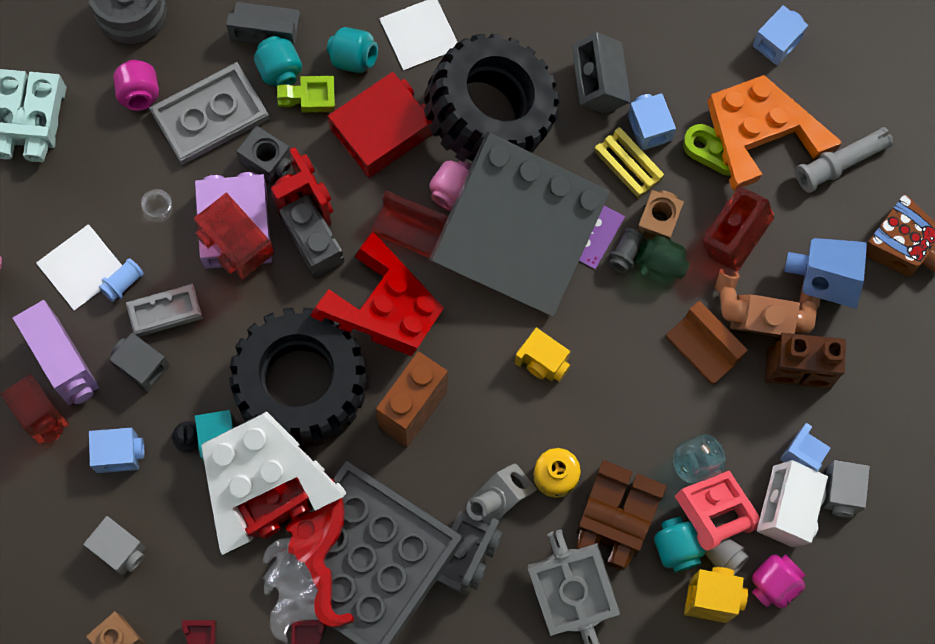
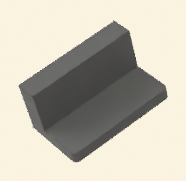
(259, 22)

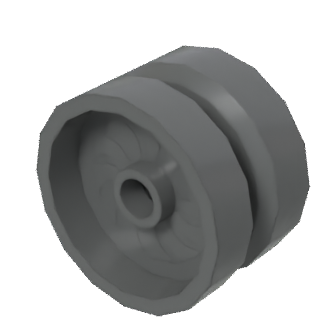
(129, 19)

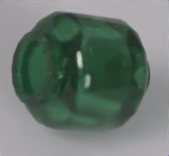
(662, 260)

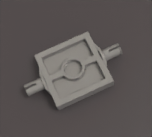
(573, 589)

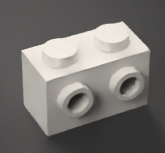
(792, 504)

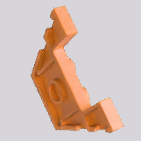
(759, 114)

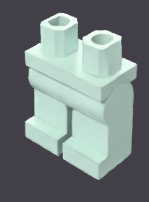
(29, 112)

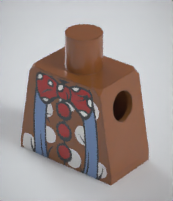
(904, 239)

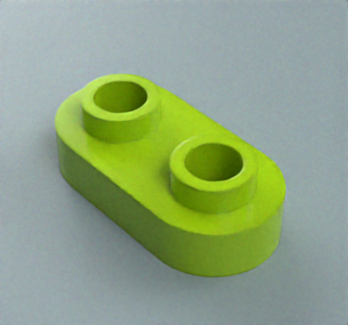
(712, 152)

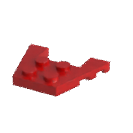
(396, 311)

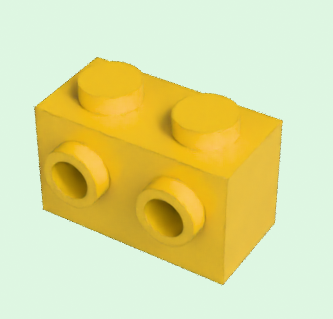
(715, 595)

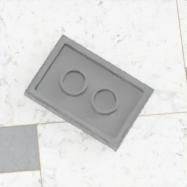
(209, 113)

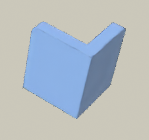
(806, 449)

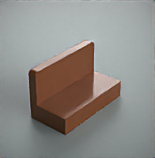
(706, 343)

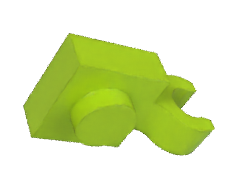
(314, 94)

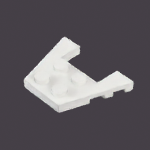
(251, 463)

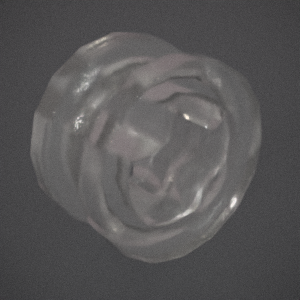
(151, 198)

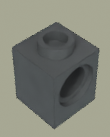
(255, 146)
(138, 361)

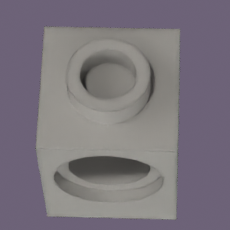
(846, 488)
(116, 546)

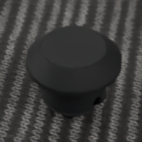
(185, 436)

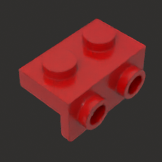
(274, 507)

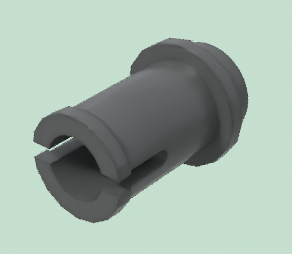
(622, 258)

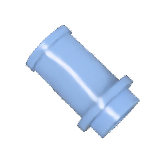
(120, 280)

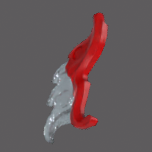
(301, 570)

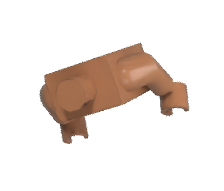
(764, 314)

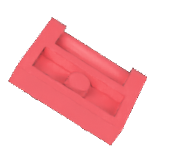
(713, 498)

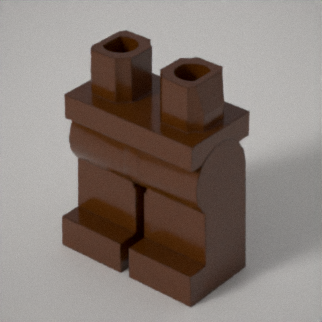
(807, 359)
(615, 526)

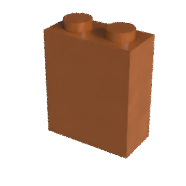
(412, 399)

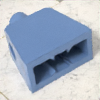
(831, 270)

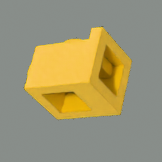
(543, 356)

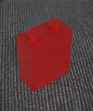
(380, 124)

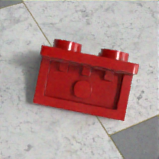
(302, 183)

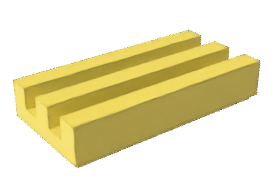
(620, 136)

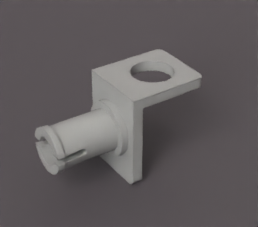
(499, 495)

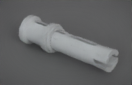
(832, 164)

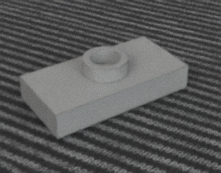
(164, 310)

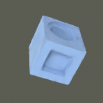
(780, 35)
(651, 121)
(115, 450)

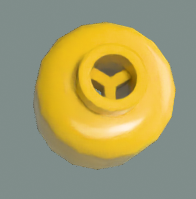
(551, 483)

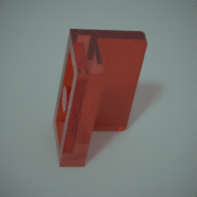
(409, 224)

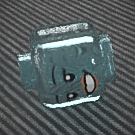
(699, 459)

